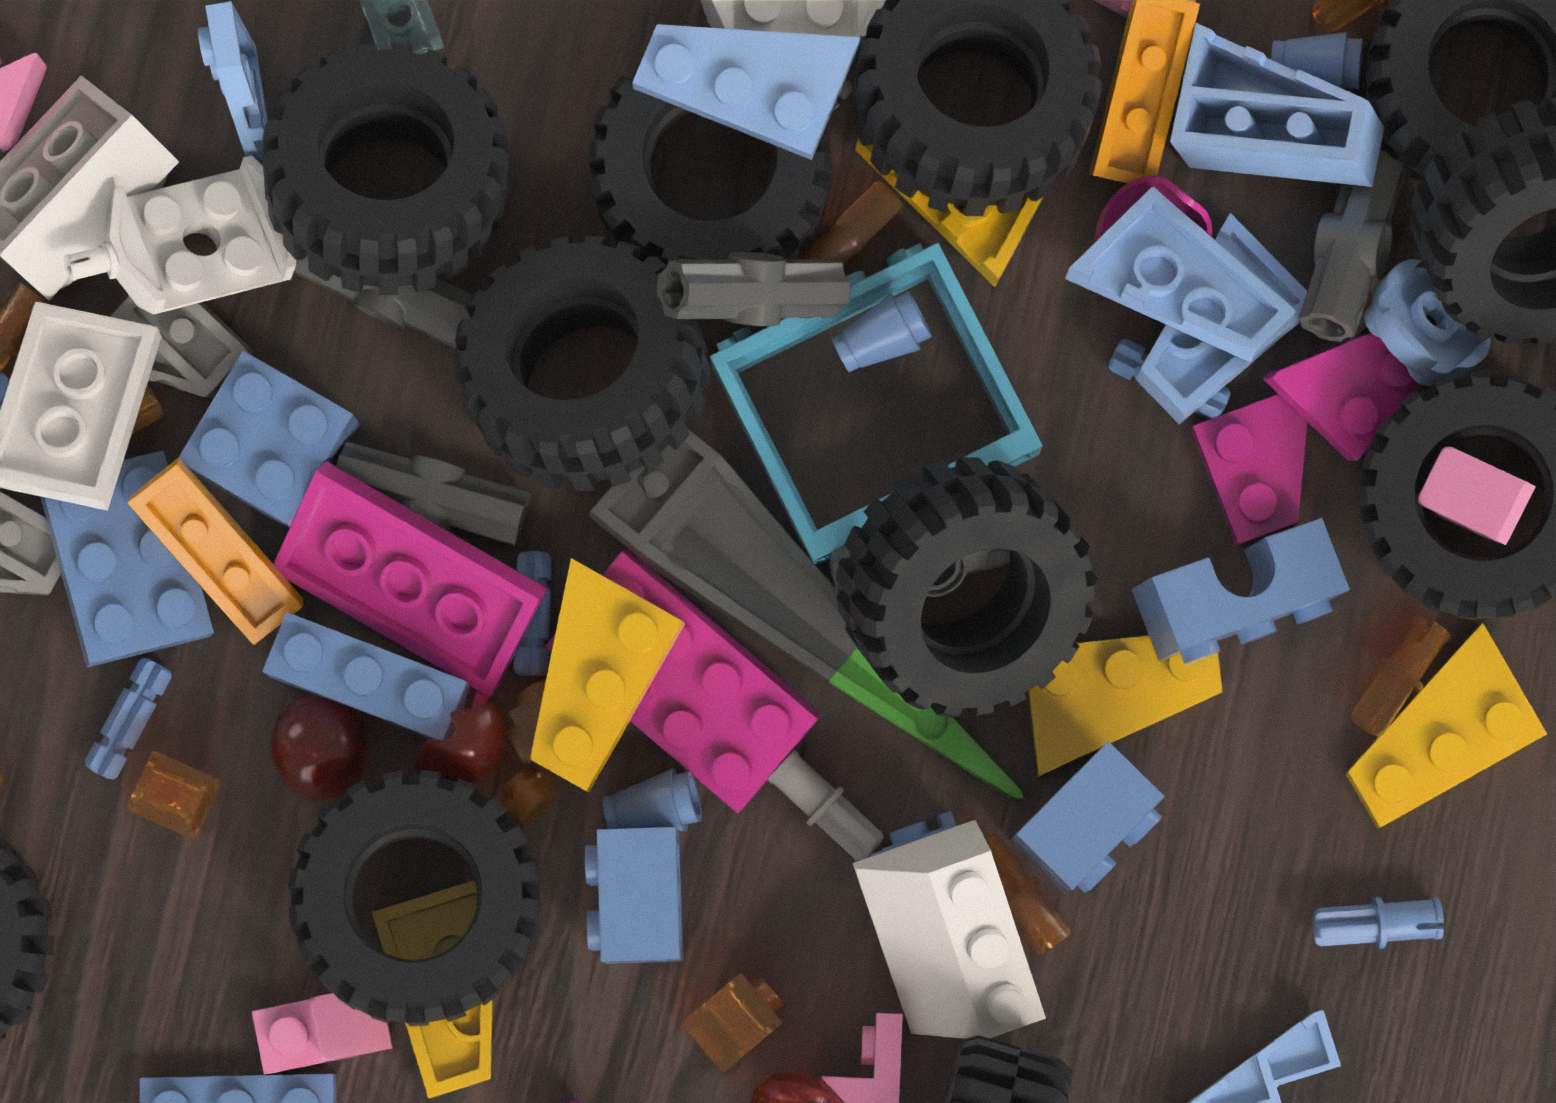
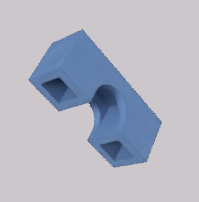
(1192, 610)
(366, 678)

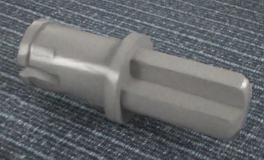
(826, 807)

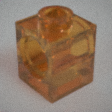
(173, 795)
(735, 1020)

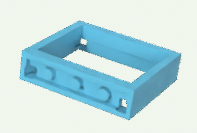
(905, 271)

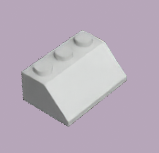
(63, 181)
(950, 936)

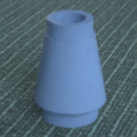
(1326, 56)
(883, 333)
(655, 802)

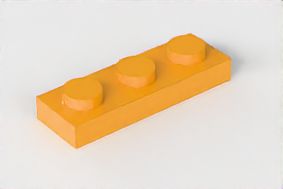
(1143, 89)
(215, 550)

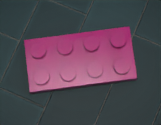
(408, 579)
(712, 697)

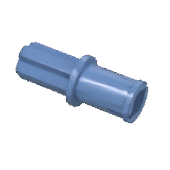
(1378, 922)

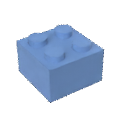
(267, 438)
(1088, 819)
(637, 895)

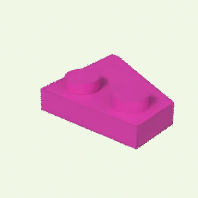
(1346, 391)
(1255, 466)

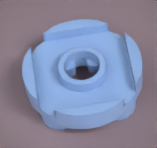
(1400, 320)

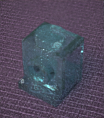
(419, 31)

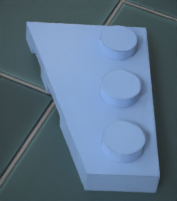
(235, 63)
(750, 79)

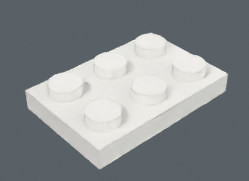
(73, 404)

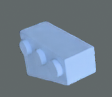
(1270, 120)

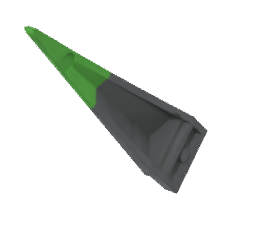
(724, 547)

